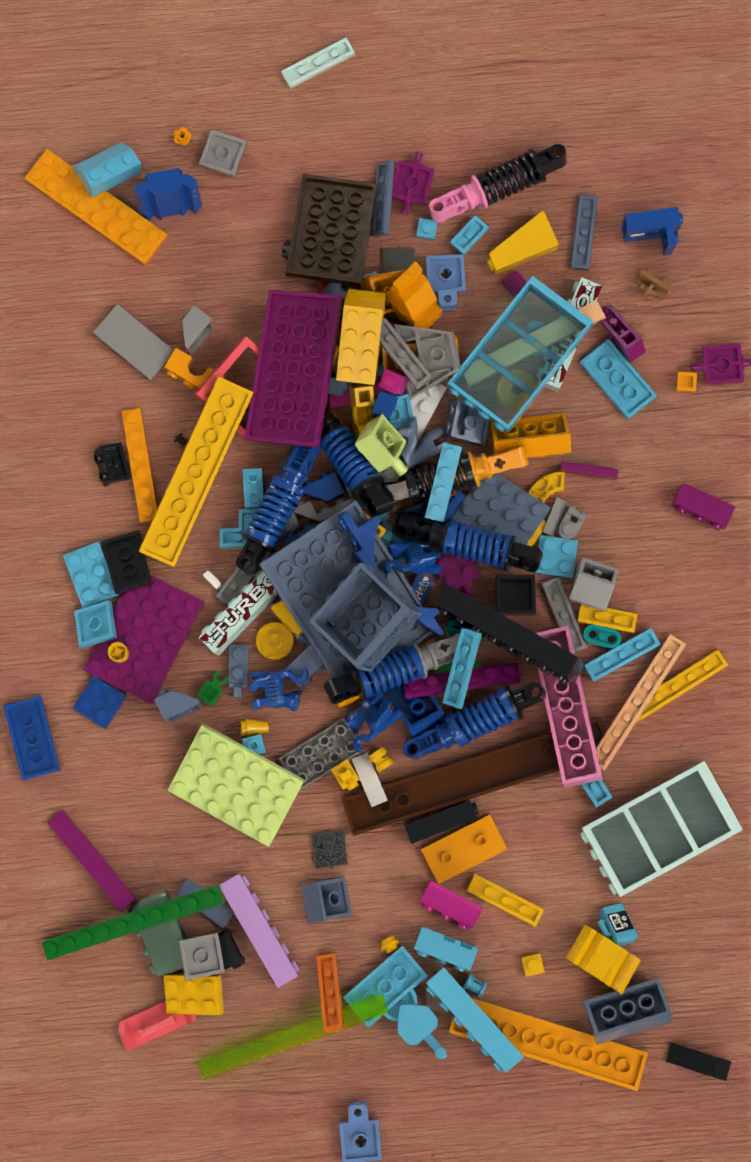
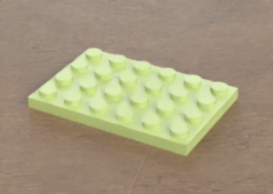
(236, 785)

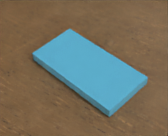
(618, 379)

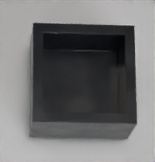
(515, 595)

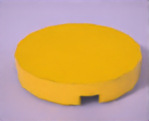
(274, 641)

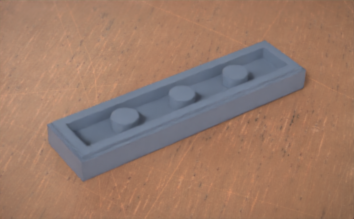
(383, 198)
(583, 232)

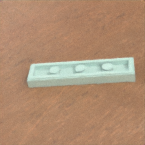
(318, 63)

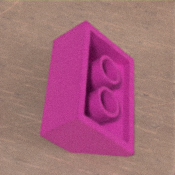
(450, 905)

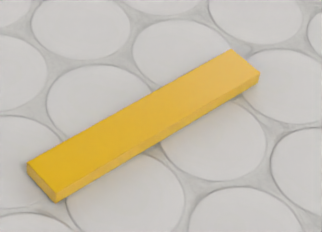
(685, 681)

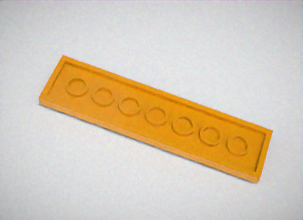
(100, 212)

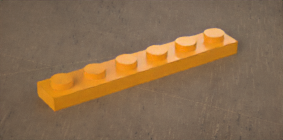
(140, 464)

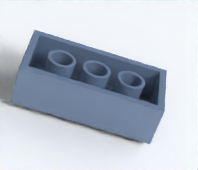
(627, 1013)

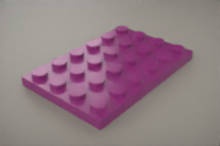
(153, 627)

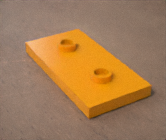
(464, 849)

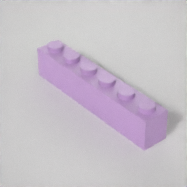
(259, 931)

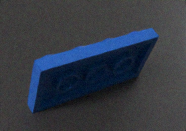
(31, 738)

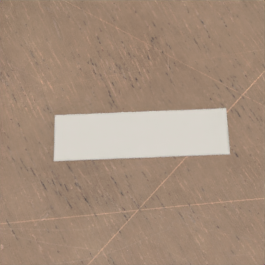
(369, 779)

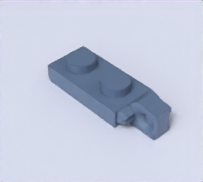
(238, 668)

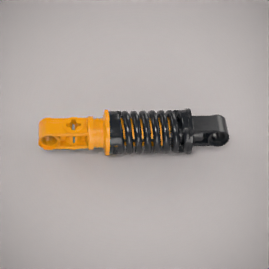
(468, 472)

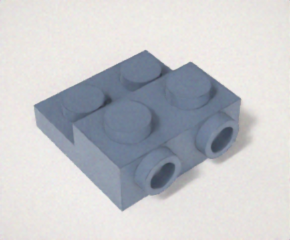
(465, 424)

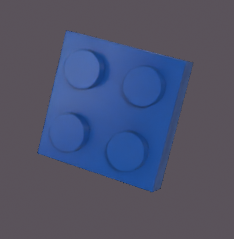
(99, 702)

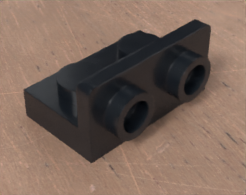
(111, 464)

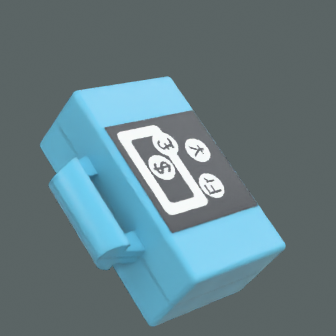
(617, 925)

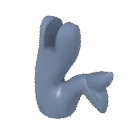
(426, 449)

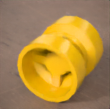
(115, 651)
(381, 759)

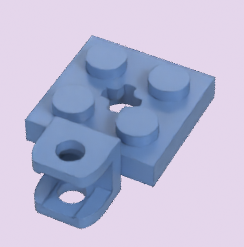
(446, 288)
(360, 1125)

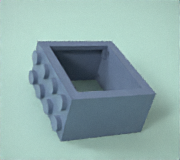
(340, 601)

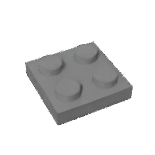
(222, 153)
(201, 956)

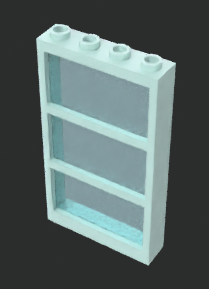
(660, 829)

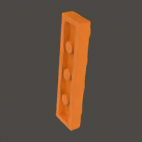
(330, 993)

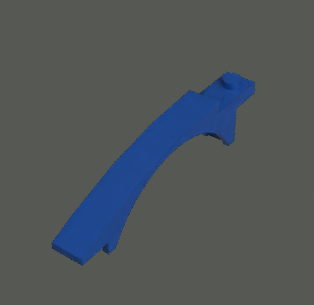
(363, 538)

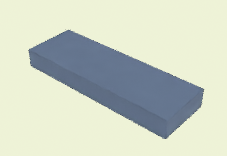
(219, 914)

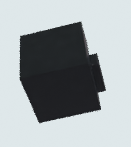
(230, 952)

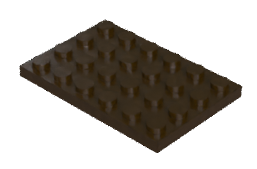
(331, 230)

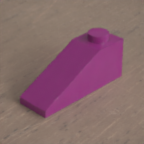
(622, 334)

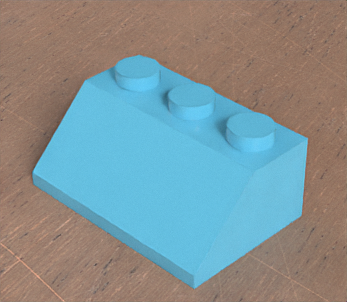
(108, 169)

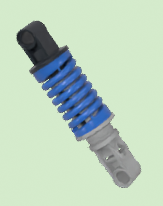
(392, 670)

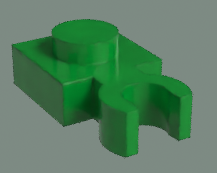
(210, 690)

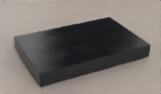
(125, 562)

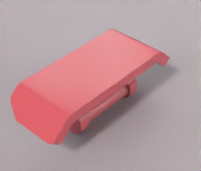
(150, 1025)

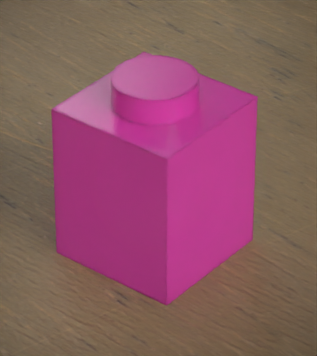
(393, 381)

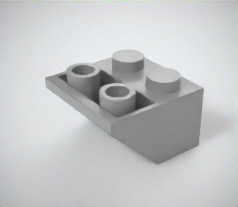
(593, 584)

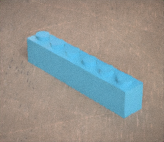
(474, 1019)

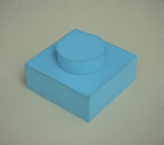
(426, 229)

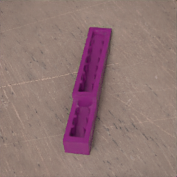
(92, 860)

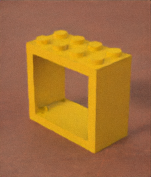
(360, 336)

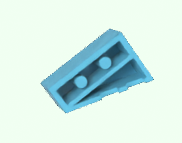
(445, 949)

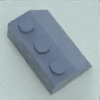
(176, 705)

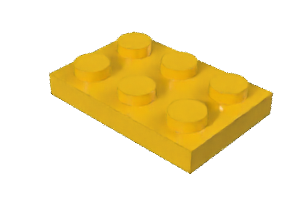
(193, 996)

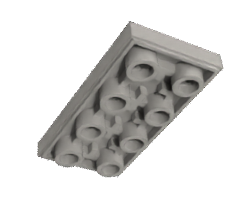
(134, 342)
(321, 753)

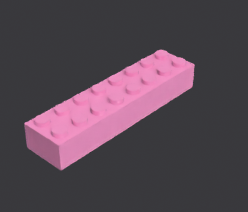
(570, 720)

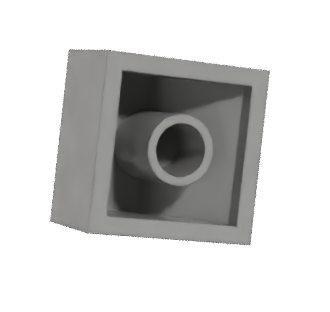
(196, 328)

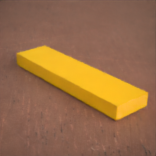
(505, 900)

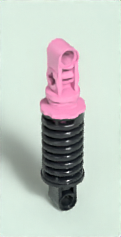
(499, 181)

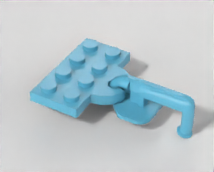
(396, 982)

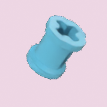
(475, 985)

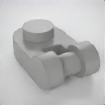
(568, 528)

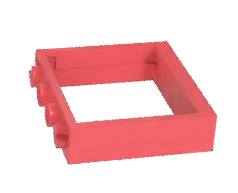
(222, 368)

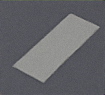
(555, 517)

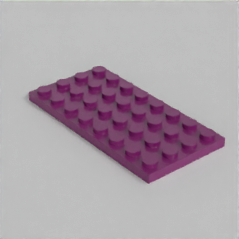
(294, 368)

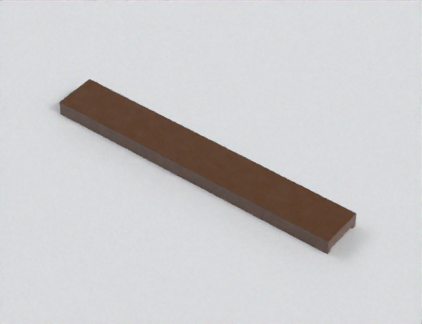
(458, 782)

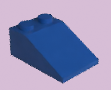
(418, 713)

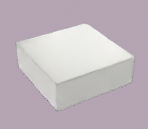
(212, 580)

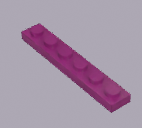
(480, 678)

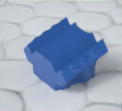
(167, 194)

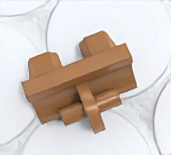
(653, 285)

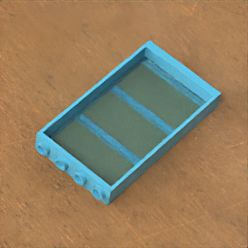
(519, 354)

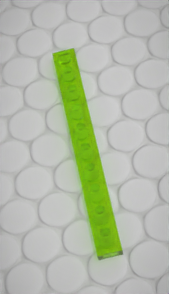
(288, 1038)

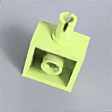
(382, 445)

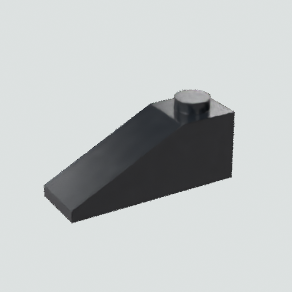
(698, 1061)

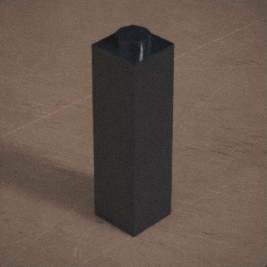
(441, 821)

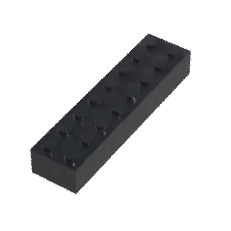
(511, 635)

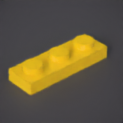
(611, 618)

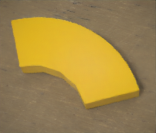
(547, 486)

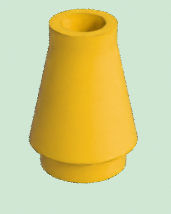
(253, 727)

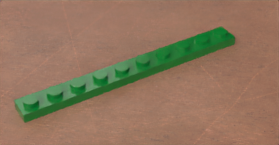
(133, 922)

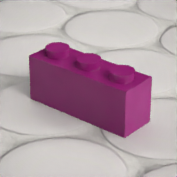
(703, 507)

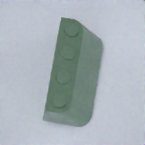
(162, 939)

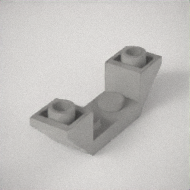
(307, 512)

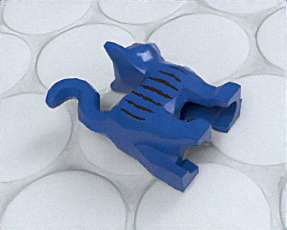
(418, 557)
(273, 687)
(376, 718)

